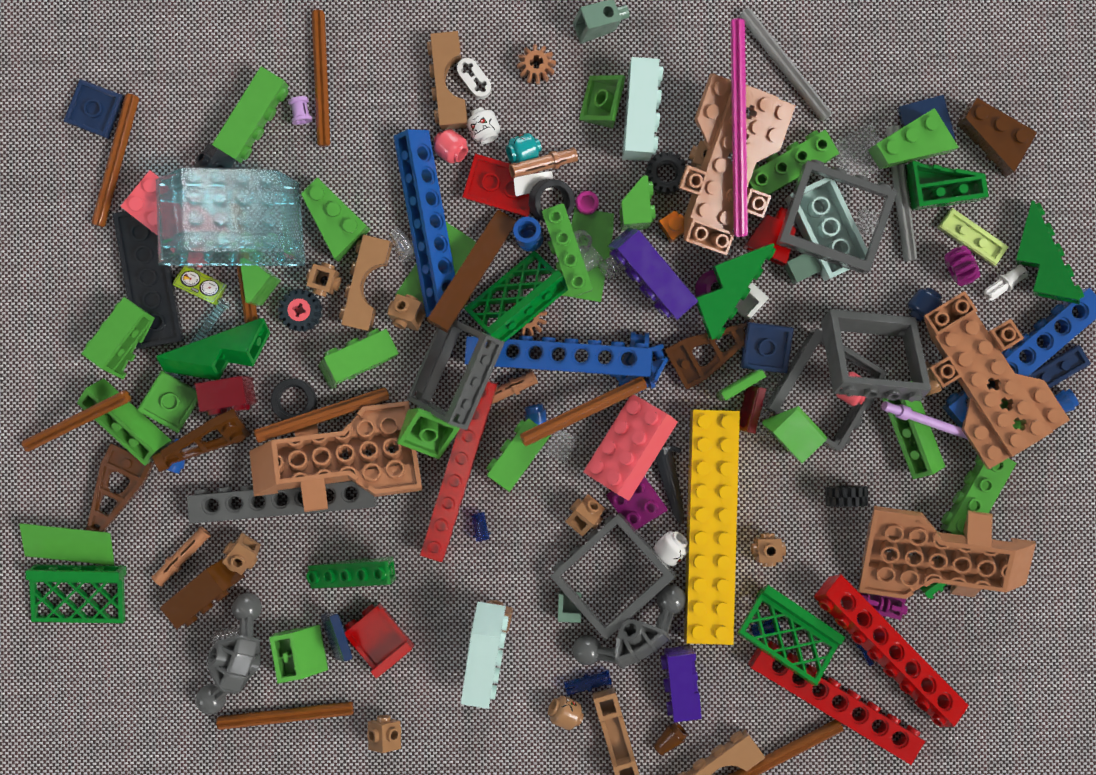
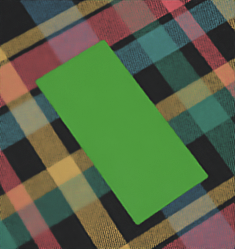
(600, 228)
(460, 248)
(67, 544)

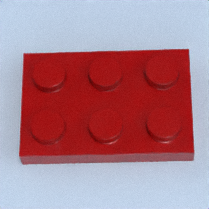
(493, 186)

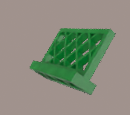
(526, 307)
(76, 574)
(800, 617)

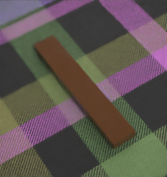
(471, 271)

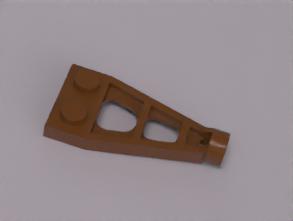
(685, 363)
(228, 424)
(125, 463)

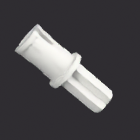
(1005, 282)

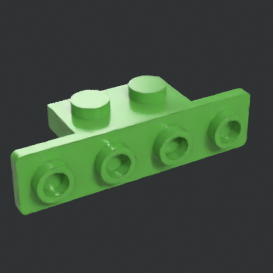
(565, 246)

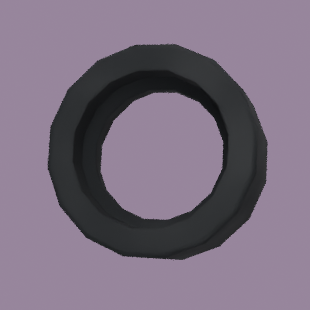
(540, 187)
(281, 387)

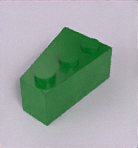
(940, 186)

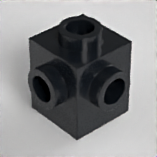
(213, 158)

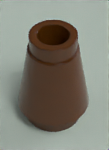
(670, 738)

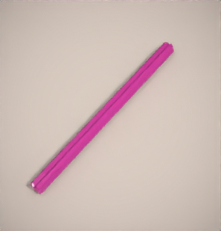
(739, 143)

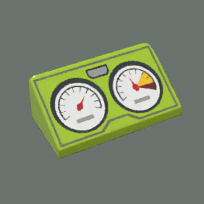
(200, 284)

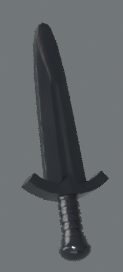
(669, 478)

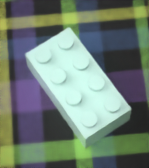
(641, 106)
(828, 222)
(484, 655)

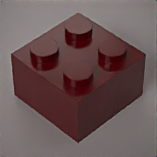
(226, 394)

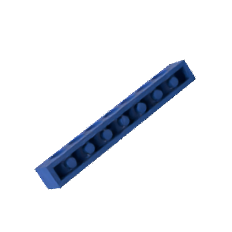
(425, 214)
(1035, 356)
(641, 367)

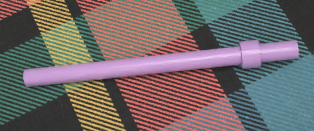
(904, 412)

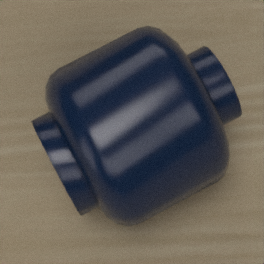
(924, 302)

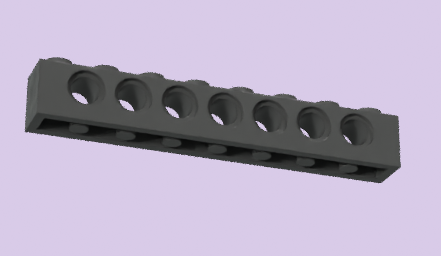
(200, 511)

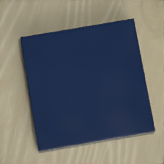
(94, 108)
(913, 111)
(767, 347)
(336, 636)

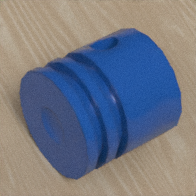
(528, 233)

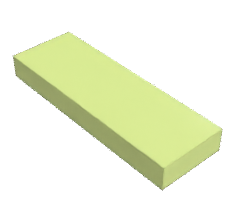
(972, 237)

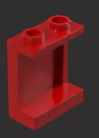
(378, 639)

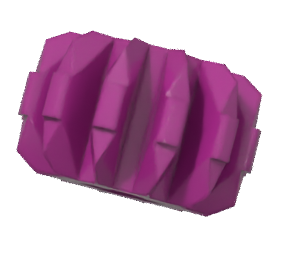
(962, 265)

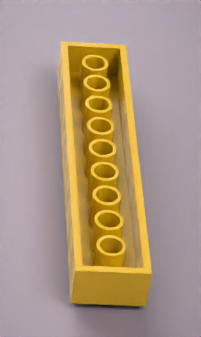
(711, 527)

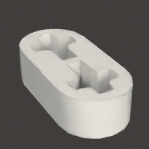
(478, 75)

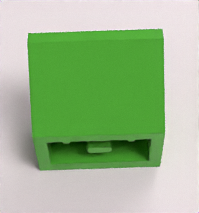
(636, 208)
(298, 653)

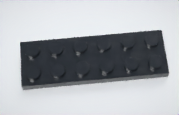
(147, 281)

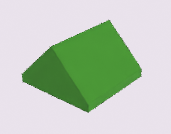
(602, 99)
(258, 284)
(426, 433)
(796, 433)

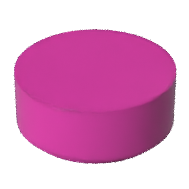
(587, 202)

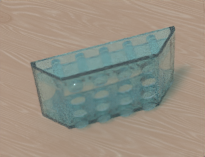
(229, 218)

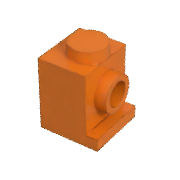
(672, 225)

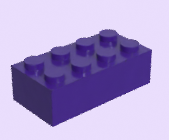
(652, 273)

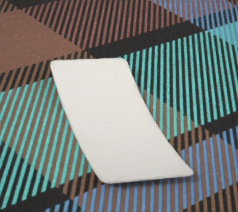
(525, 183)

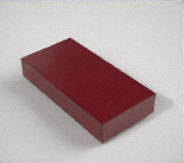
(751, 408)

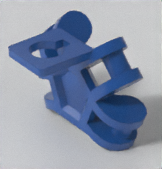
(657, 366)

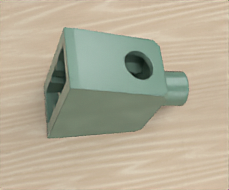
(599, 19)

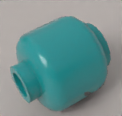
(523, 148)

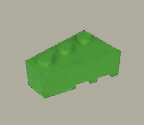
(915, 141)
(334, 219)
(118, 337)
(357, 357)
(515, 458)

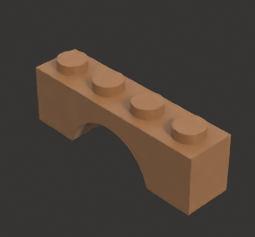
(446, 52)
(371, 255)
(615, 732)
(738, 752)

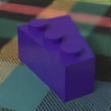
(681, 683)

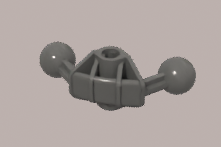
(635, 638)
(232, 659)

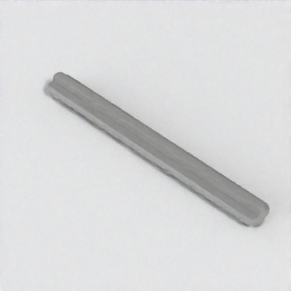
(785, 64)
(903, 207)

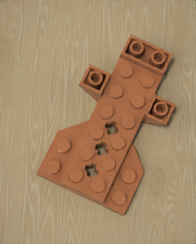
(710, 208)
(974, 357)
(317, 458)
(964, 561)

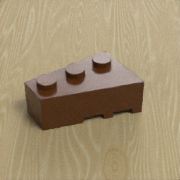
(996, 134)
(200, 594)

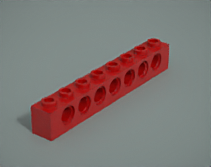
(456, 479)
(949, 705)
(905, 747)

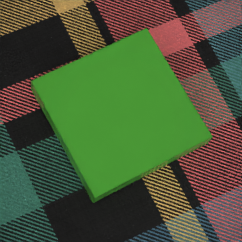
(740, 385)
(169, 401)

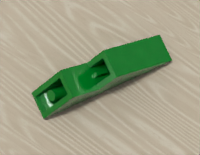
(1041, 252)
(733, 279)
(212, 354)
(352, 573)

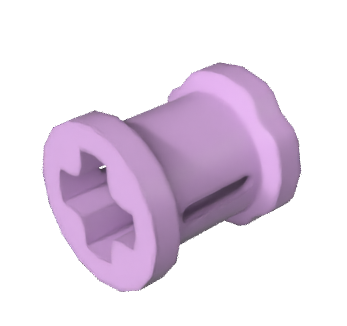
(300, 110)

